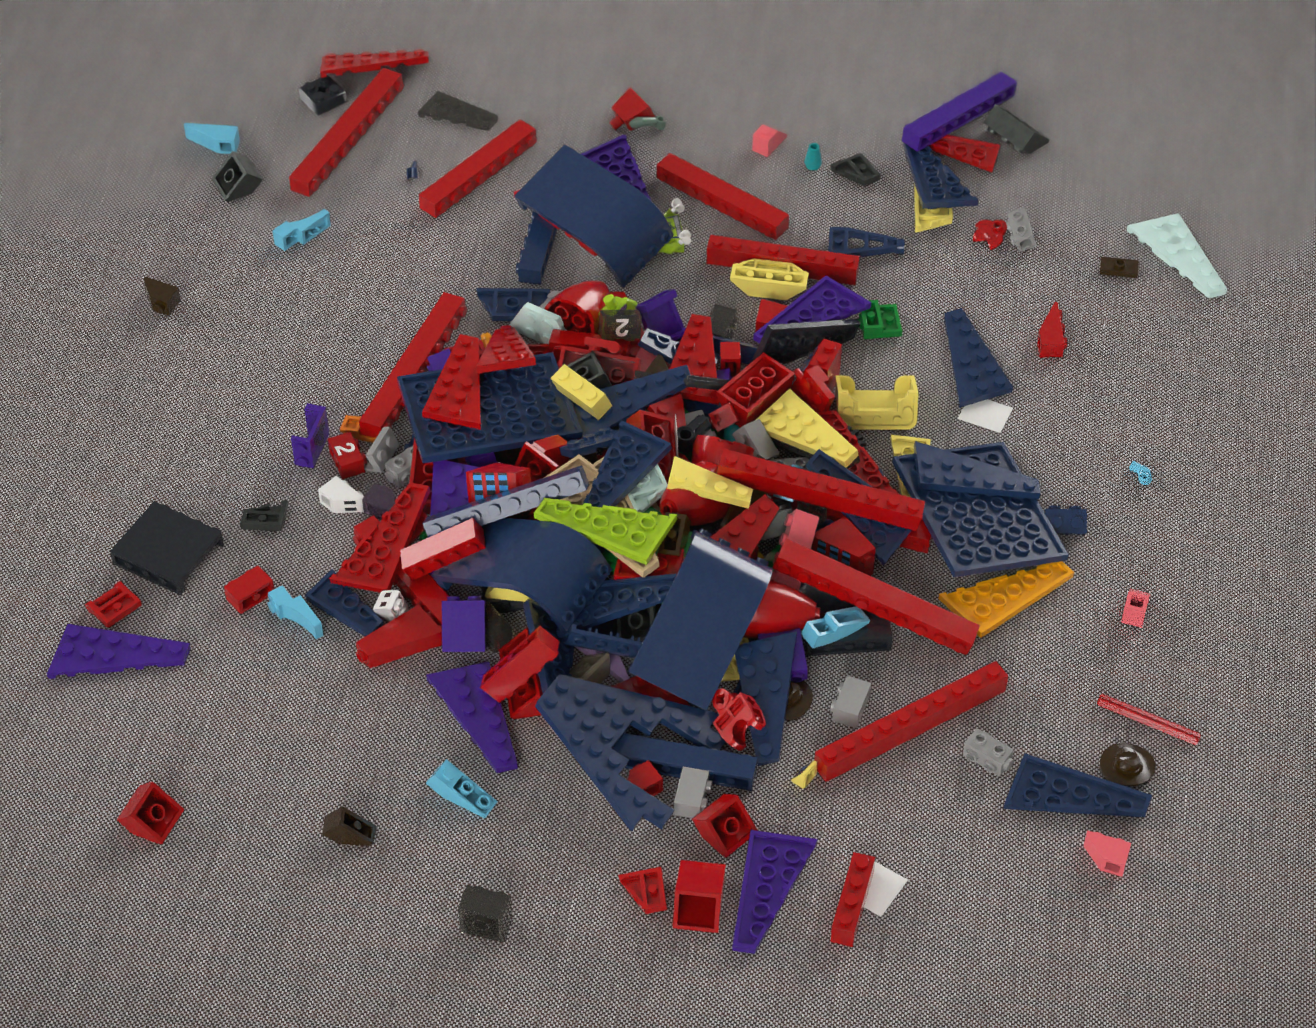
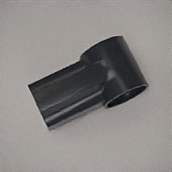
(688, 433)

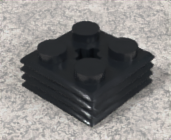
(322, 95)

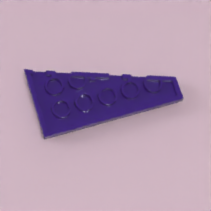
(618, 159)
(822, 302)
(449, 486)
(108, 651)
(477, 713)
(769, 875)

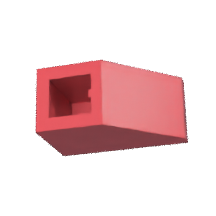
(1135, 608)
(1107, 852)

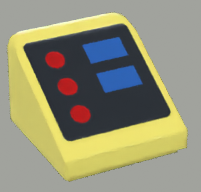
(805, 774)

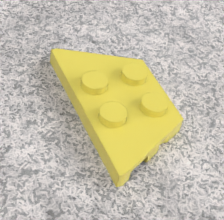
(930, 218)

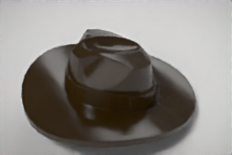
(799, 700)
(1127, 764)

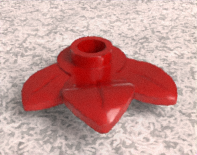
(989, 232)

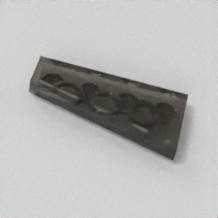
(457, 111)

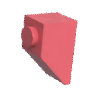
(767, 140)

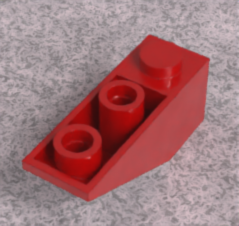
(1050, 337)

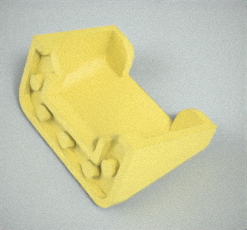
(878, 408)

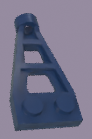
(839, 242)

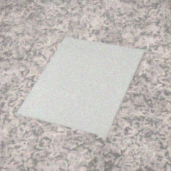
(986, 414)
(883, 889)

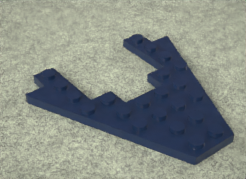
(596, 716)

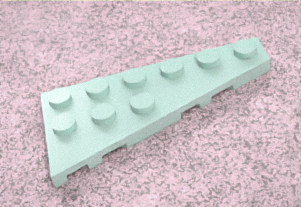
(1179, 249)

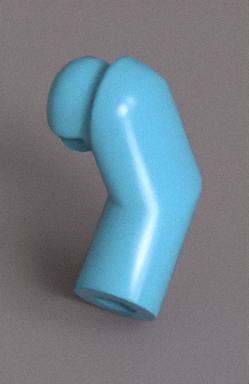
(1143, 472)

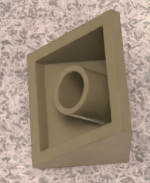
(592, 668)

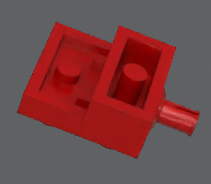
(814, 388)

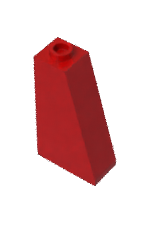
(400, 638)

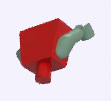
(634, 112)

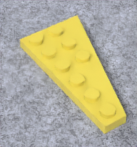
(801, 427)

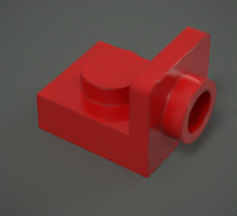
(723, 417)

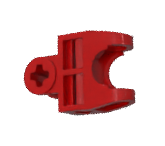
(735, 716)

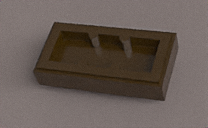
(1119, 267)

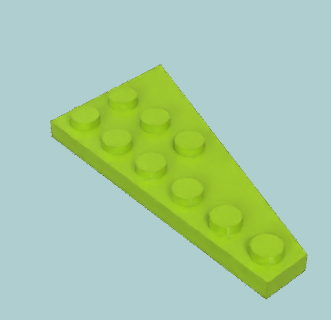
(614, 528)

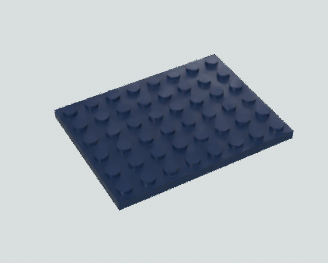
(513, 409)
(984, 530)

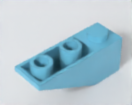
(217, 138)
(460, 789)

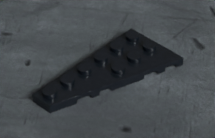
(795, 340)

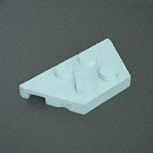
(537, 323)
(648, 490)

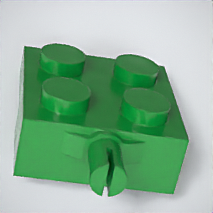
(880, 321)

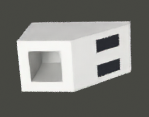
(340, 497)
(390, 605)

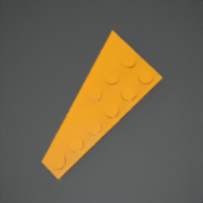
(1005, 596)

